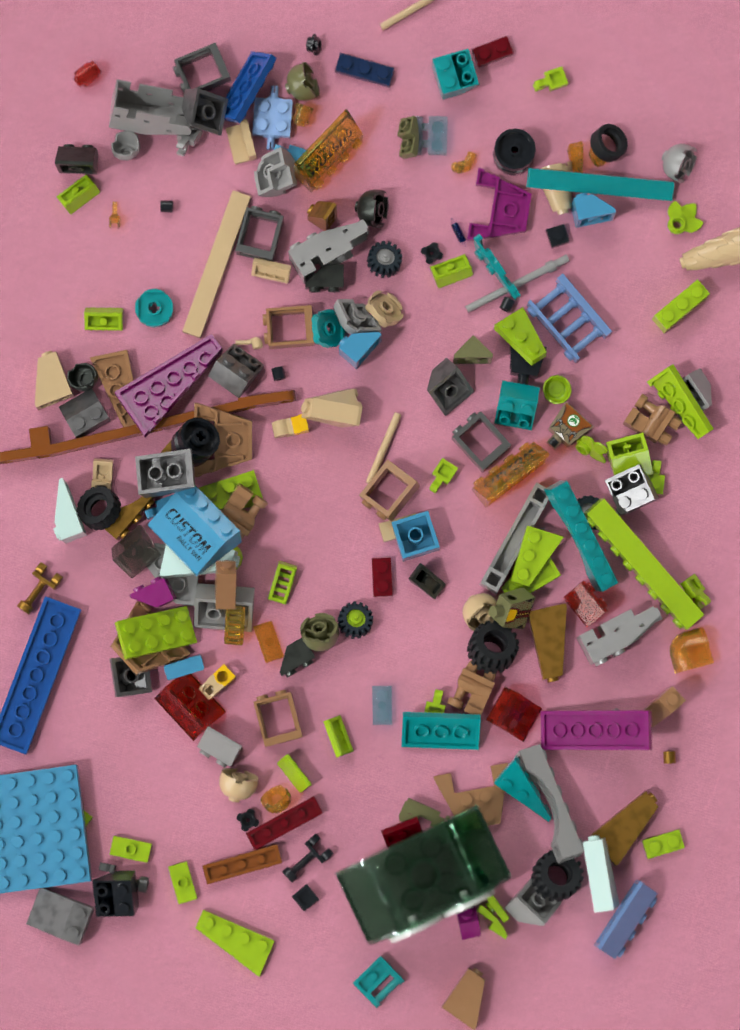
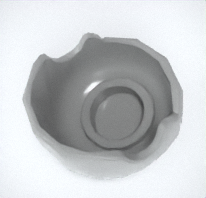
(125, 145)

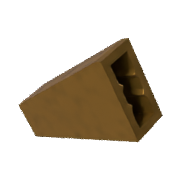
(548, 635)
(627, 825)

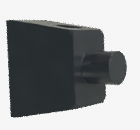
(521, 368)

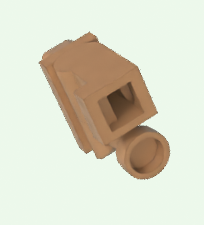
(656, 423)
(237, 515)
(477, 686)

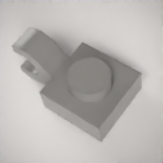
(186, 140)

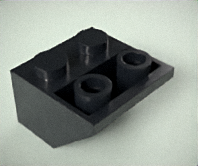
(116, 894)

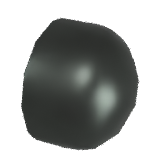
(82, 377)

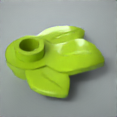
(685, 217)
(587, 445)

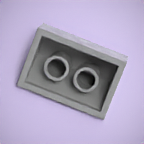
(209, 617)

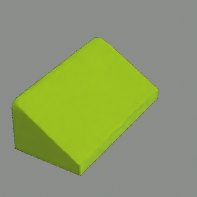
(78, 194)
(451, 271)
(103, 318)
(294, 773)

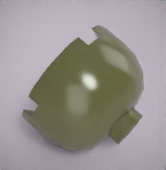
(301, 83)
(320, 632)

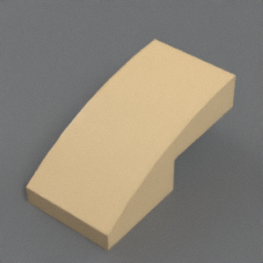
(102, 473)

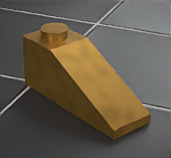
(322, 214)

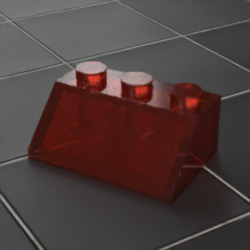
(189, 705)

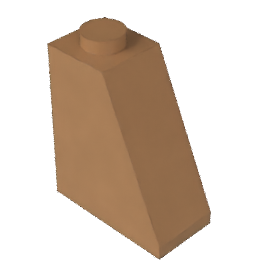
(225, 584)
(665, 705)
(466, 998)

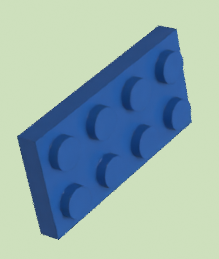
(247, 85)

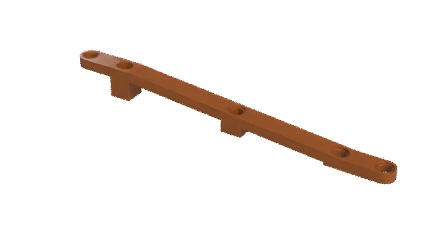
(43, 448)

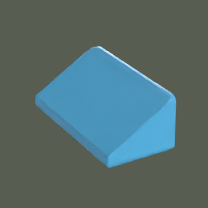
(184, 667)

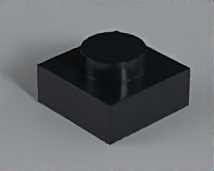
(557, 236)
(305, 897)

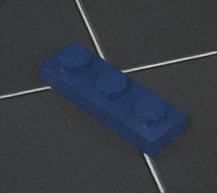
(364, 70)

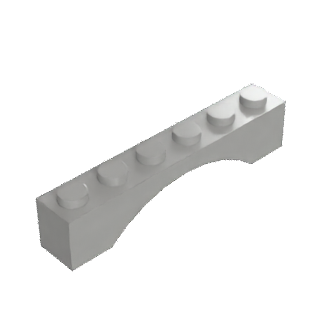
(510, 547)
(565, 839)

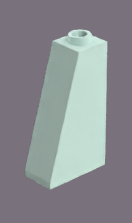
(174, 567)
(600, 874)

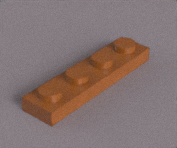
(242, 864)

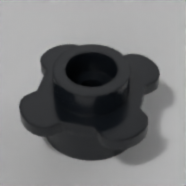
(313, 44)
(432, 248)
(246, 825)

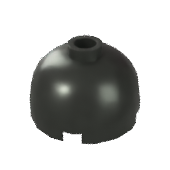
(372, 207)

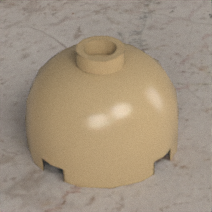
(477, 610)
(237, 785)

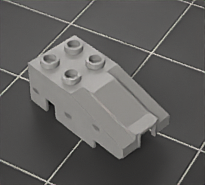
(145, 112)
(326, 248)
(613, 643)

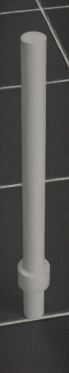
(550, 267)

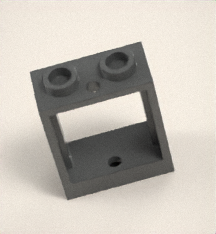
(211, 49)
(251, 252)
(491, 458)

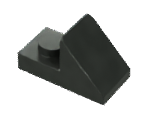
(427, 581)

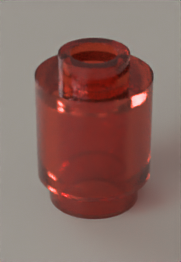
(86, 74)

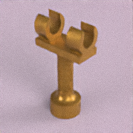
(26, 605)

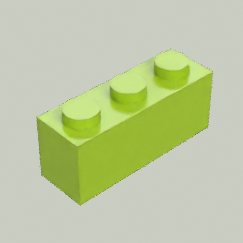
(680, 306)

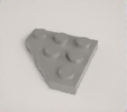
(183, 587)

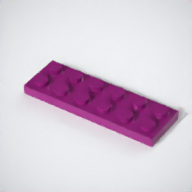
(596, 730)

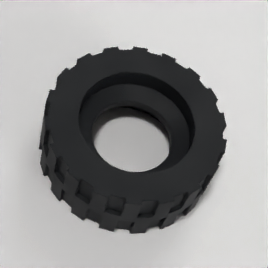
(108, 516)

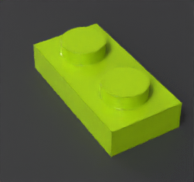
(663, 844)

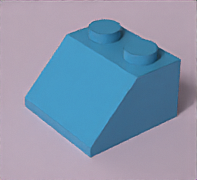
(591, 210)
(358, 347)
(415, 536)

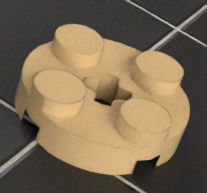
(376, 305)

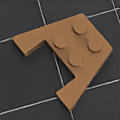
(234, 436)
(151, 661)
(488, 799)

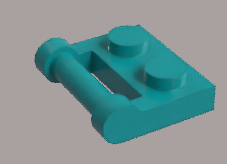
(373, 976)

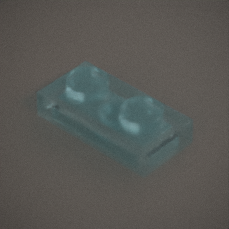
(382, 705)

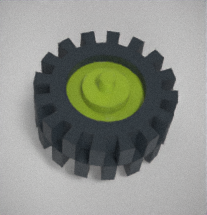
(355, 620)

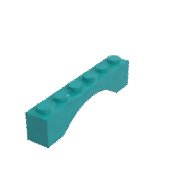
(570, 512)

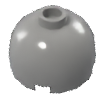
(679, 161)

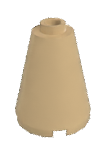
(559, 200)

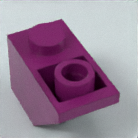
(156, 594)
(468, 923)

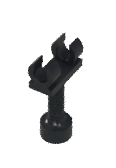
(291, 873)

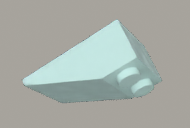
(67, 522)

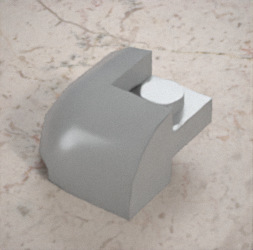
(275, 173)
(355, 317)

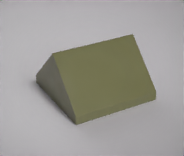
(473, 353)

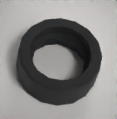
(601, 150)

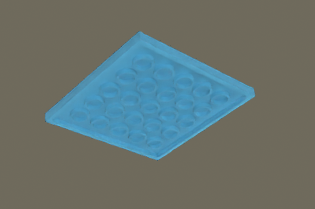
(42, 830)

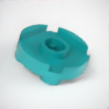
(147, 300)
(319, 328)

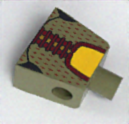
(513, 608)

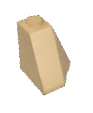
(334, 408)

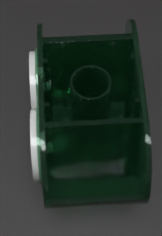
(424, 877)

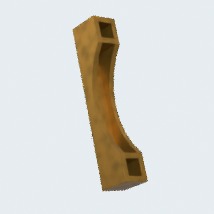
(132, 513)

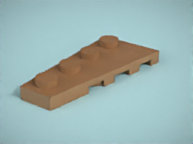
(115, 372)

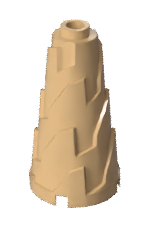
(714, 253)

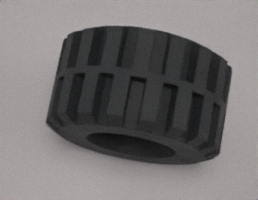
(483, 656)
(550, 889)

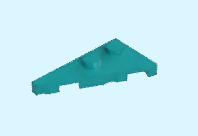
(493, 266)
(518, 785)

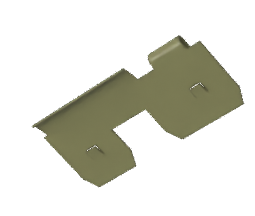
(415, 809)

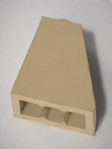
(51, 381)

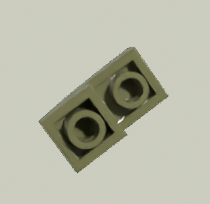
(409, 134)

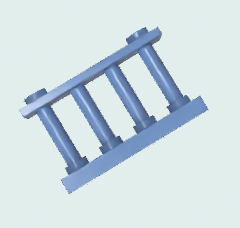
(575, 300)

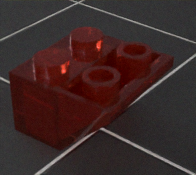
(585, 603)
(514, 714)

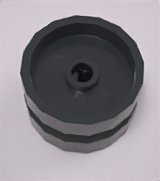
(510, 162)
(200, 437)

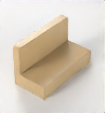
(241, 143)

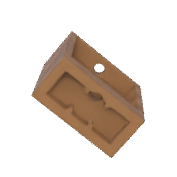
(267, 320)
(412, 487)
(280, 695)

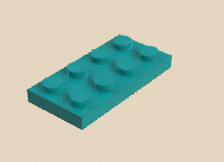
(441, 730)

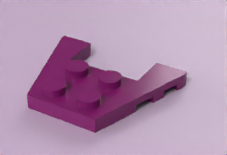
(508, 211)

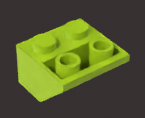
(629, 452)

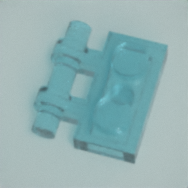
(436, 135)

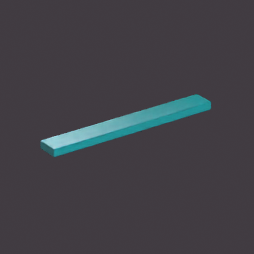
(600, 184)

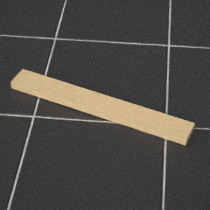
(216, 264)

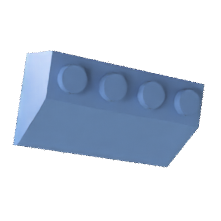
(625, 919)

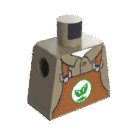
(567, 427)

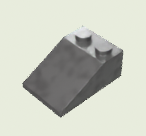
(164, 473)
(60, 916)

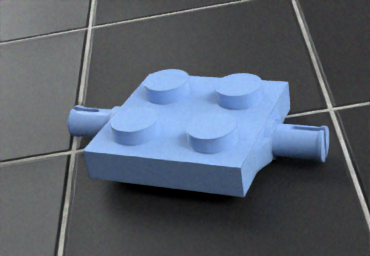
(272, 117)

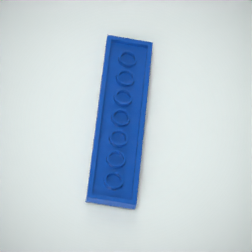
(36, 674)

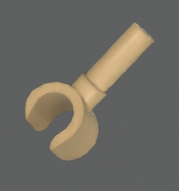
(256, 342)

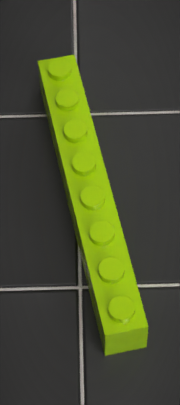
(643, 564)

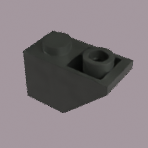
(327, 277)
(296, 655)

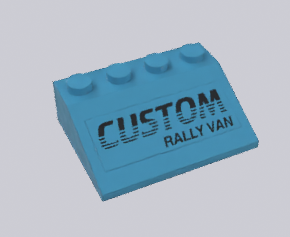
(195, 529)

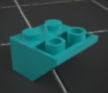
(454, 73)
(517, 405)

